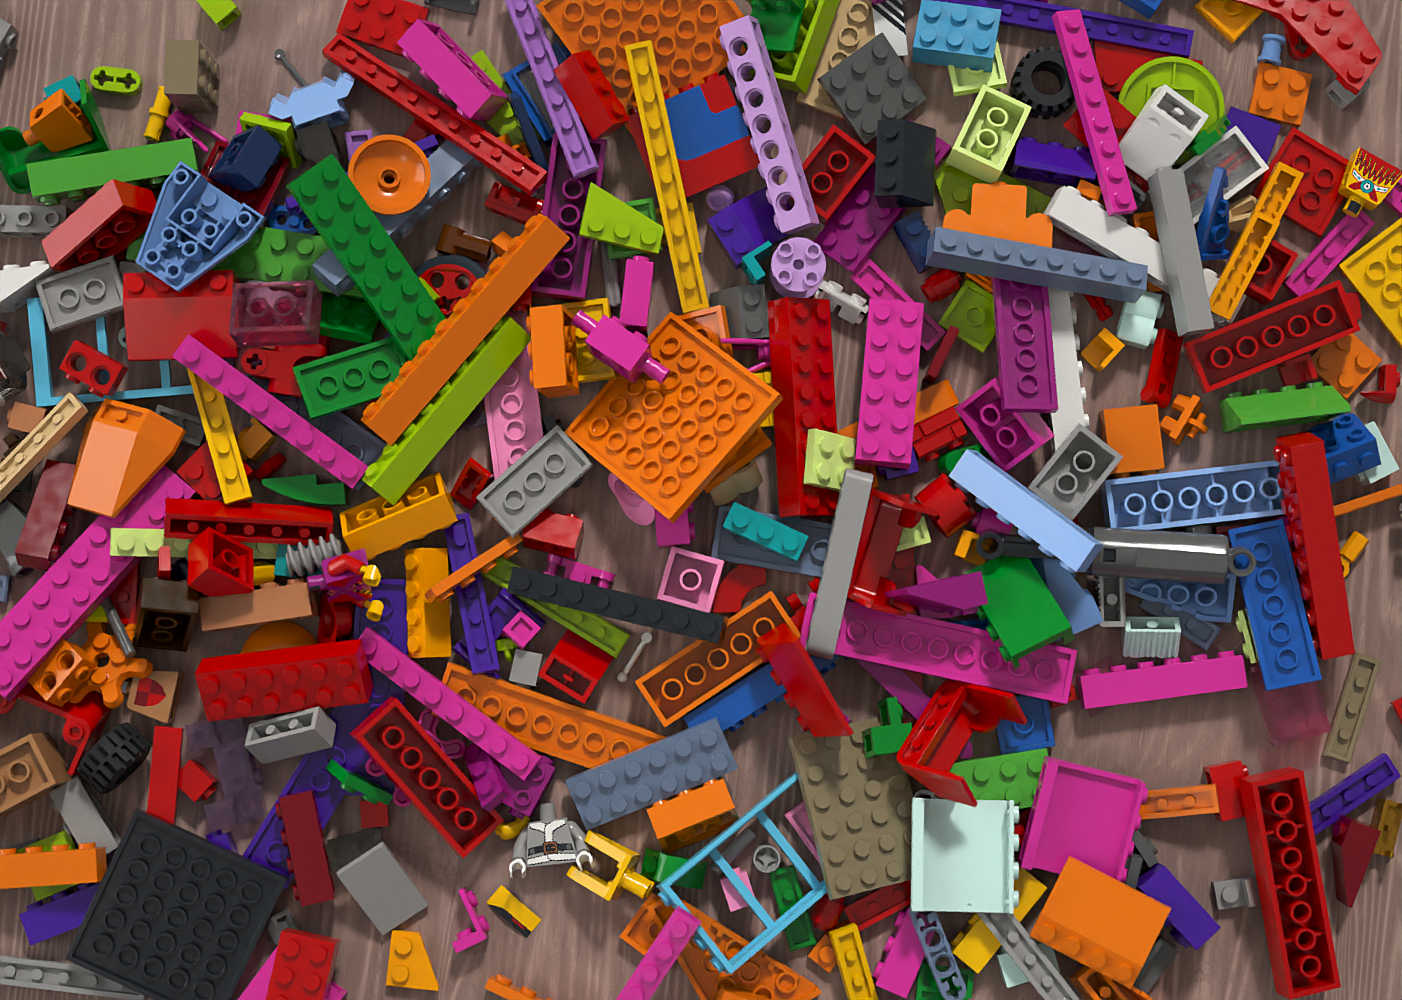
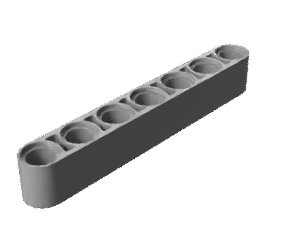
(838, 563)

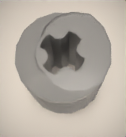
(312, 556)

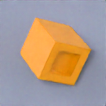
(1102, 349)
(966, 547)

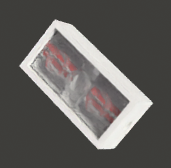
(1231, 153)

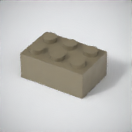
(191, 77)

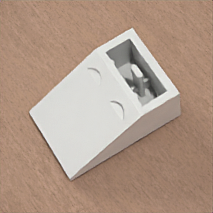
(1160, 132)
(19, 284)

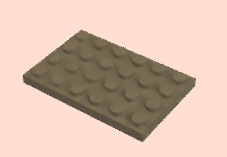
(855, 810)

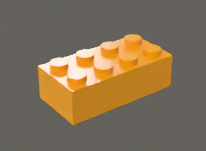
(386, 527)

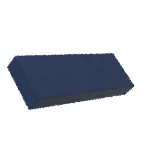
(527, 129)

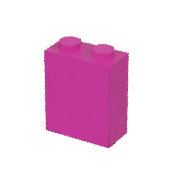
(637, 294)

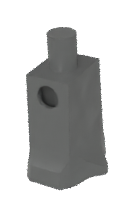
(11, 525)

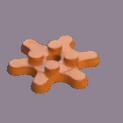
(109, 678)

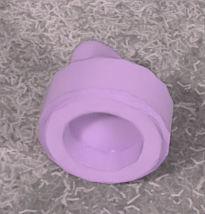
(719, 197)

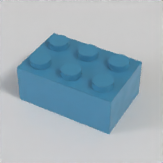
(956, 35)

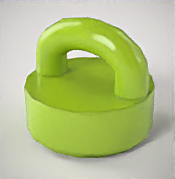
(508, 647)

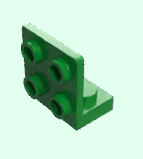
(778, 22)

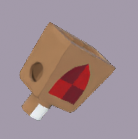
(155, 695)

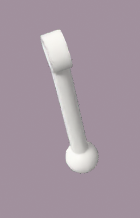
(646, 638)

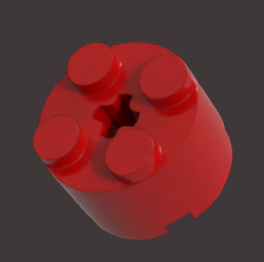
(949, 502)

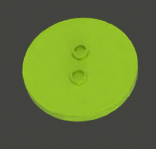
(1182, 76)

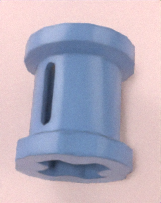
(1271, 49)

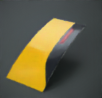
(513, 911)

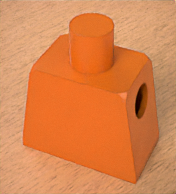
(58, 123)

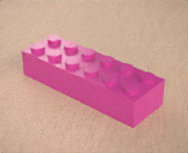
(889, 384)

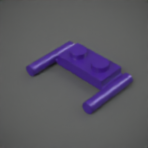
(501, 612)

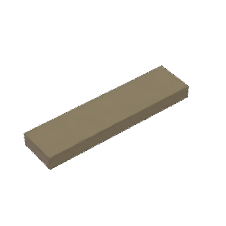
(1351, 707)

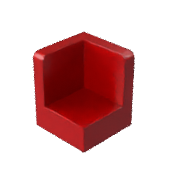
(1297, 370)

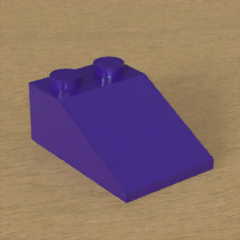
(746, 226)

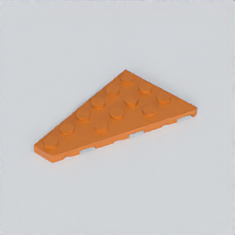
(758, 975)

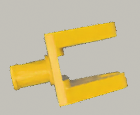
(625, 878)

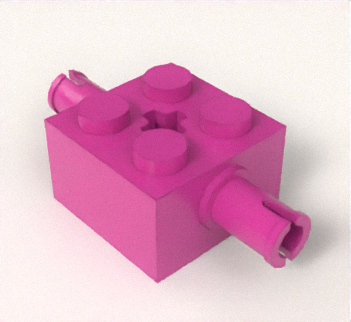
(619, 348)

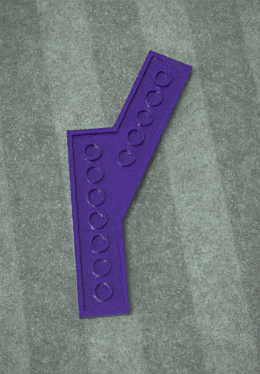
(311, 772)

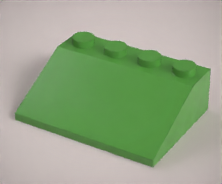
(1281, 408)

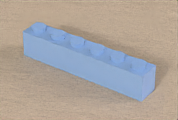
(1026, 511)

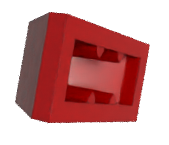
(471, 483)

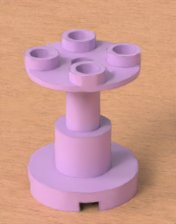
(797, 268)

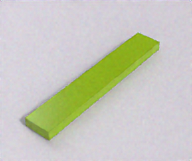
(585, 624)

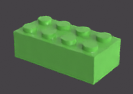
(1003, 776)

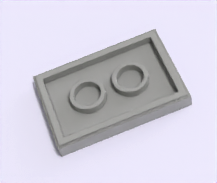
(81, 294)
(382, 888)

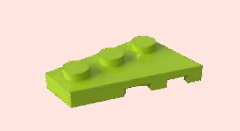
(617, 223)

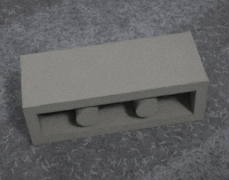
(290, 735)
(84, 814)

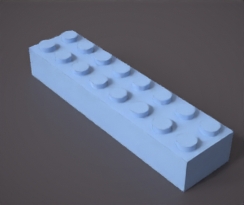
(1193, 497)

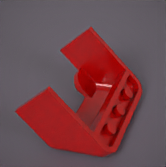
(877, 547)
(83, 722)
(945, 729)

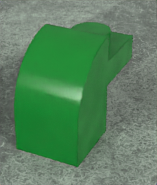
(890, 735)
(660, 865)

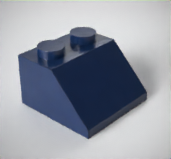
(246, 160)

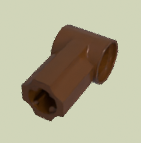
(458, 242)

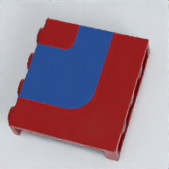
(706, 134)

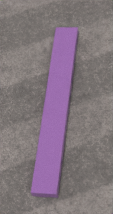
(560, 109)

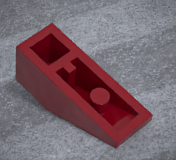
(1351, 850)

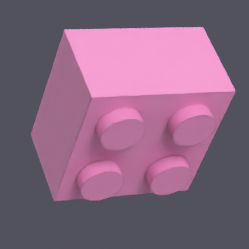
(690, 580)

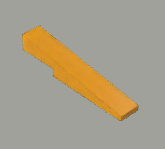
(1254, 239)

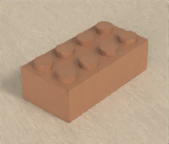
(259, 607)

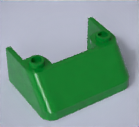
(17, 153)

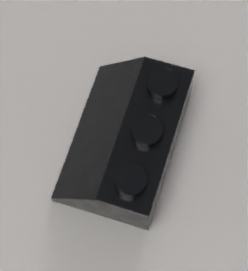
(905, 164)

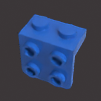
(1348, 447)

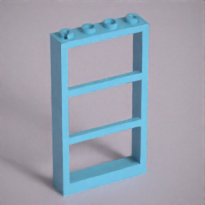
(43, 370)
(773, 928)

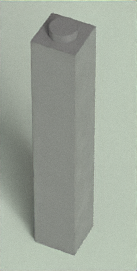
(1180, 251)

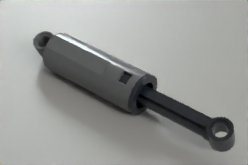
(1142, 554)

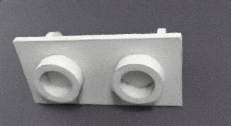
(851, 304)

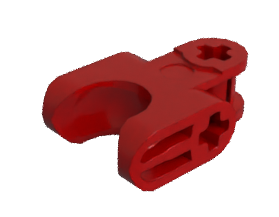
(278, 365)

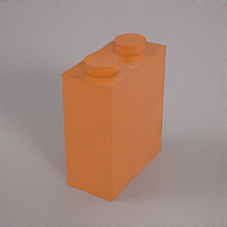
(1135, 436)

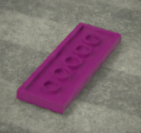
(861, 223)
(1024, 347)

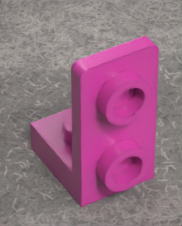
(468, 937)

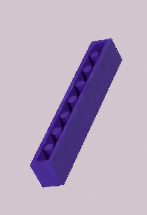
(69, 910)

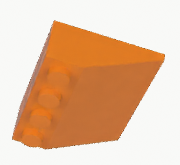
(1100, 922)

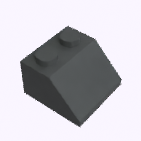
(744, 310)

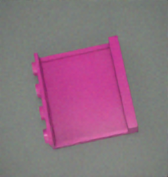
(1082, 816)

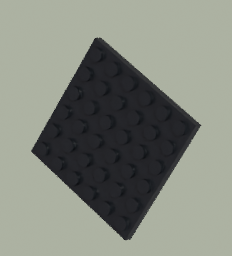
(175, 914)

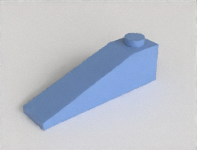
(1202, 600)
(1074, 602)

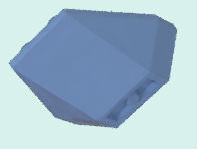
(193, 229)

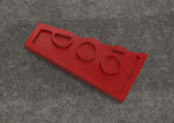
(1118, 62)

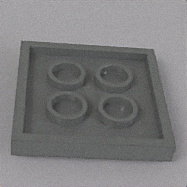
(871, 87)

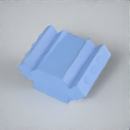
(315, 103)

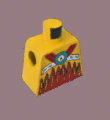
(1366, 181)

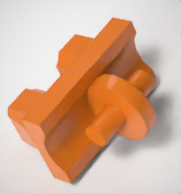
(1178, 429)

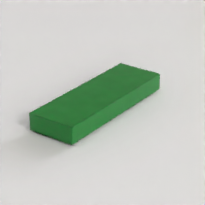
(787, 893)

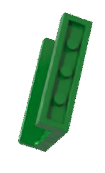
(1020, 608)

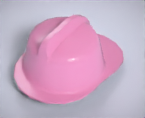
(631, 503)

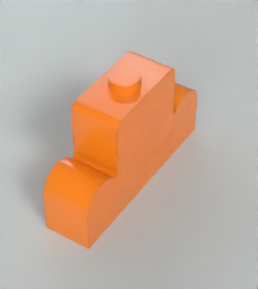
(1001, 213)

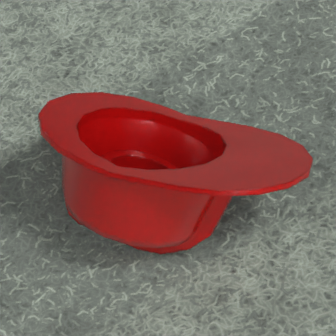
(335, 620)

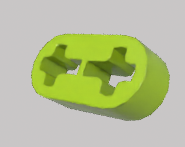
(116, 74)

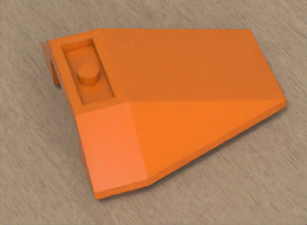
(120, 455)

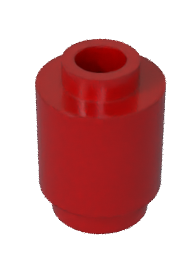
(941, 285)
(827, 912)

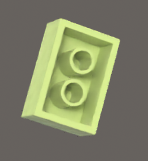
(988, 134)

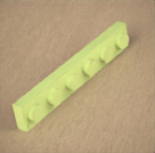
(148, 541)

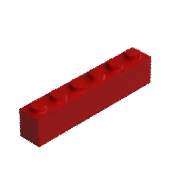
(248, 521)

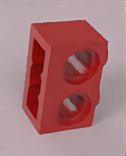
(95, 364)

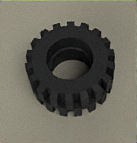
(1023, 89)
(114, 758)

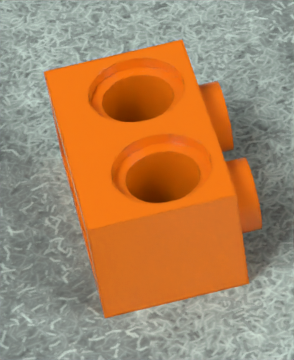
(59, 670)

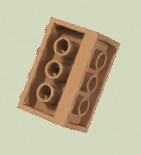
(29, 771)

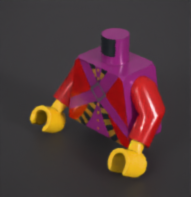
(349, 579)

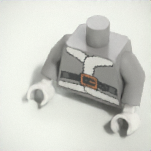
(549, 842)

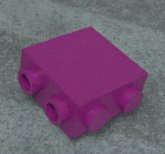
(527, 794)

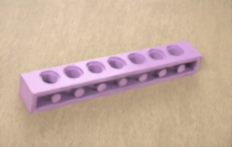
(733, 37)

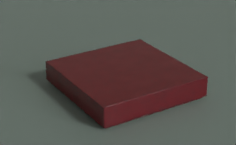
(941, 355)

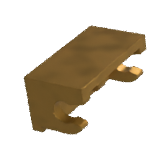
(1387, 819)

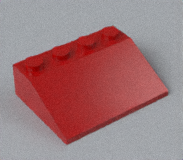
(162, 317)
(802, 683)

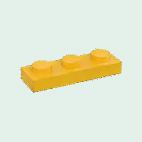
(852, 963)

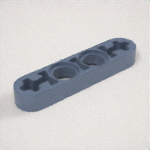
(941, 949)

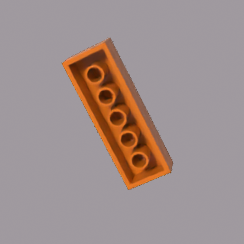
(709, 667)

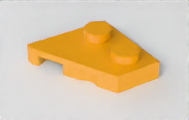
(409, 962)

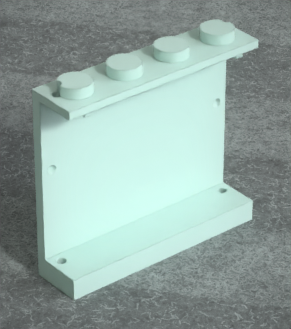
(964, 856)

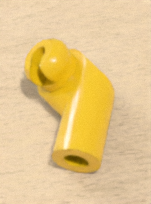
(510, 830)

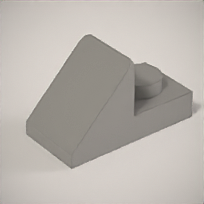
(1236, 892)

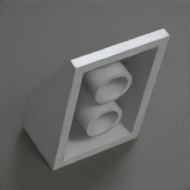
(1075, 471)

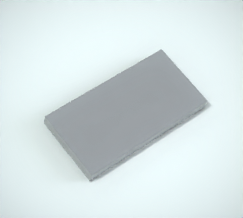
(535, 481)

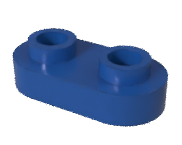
(294, 223)

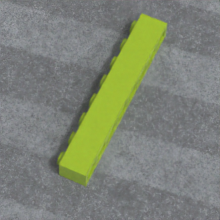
(446, 411)

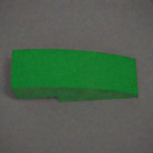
(310, 490)

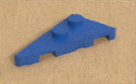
(1214, 220)

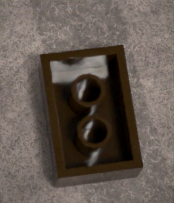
(165, 615)

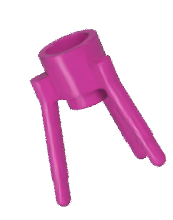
(182, 127)
(761, 348)

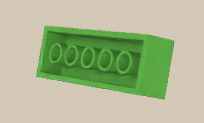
(86, 174)

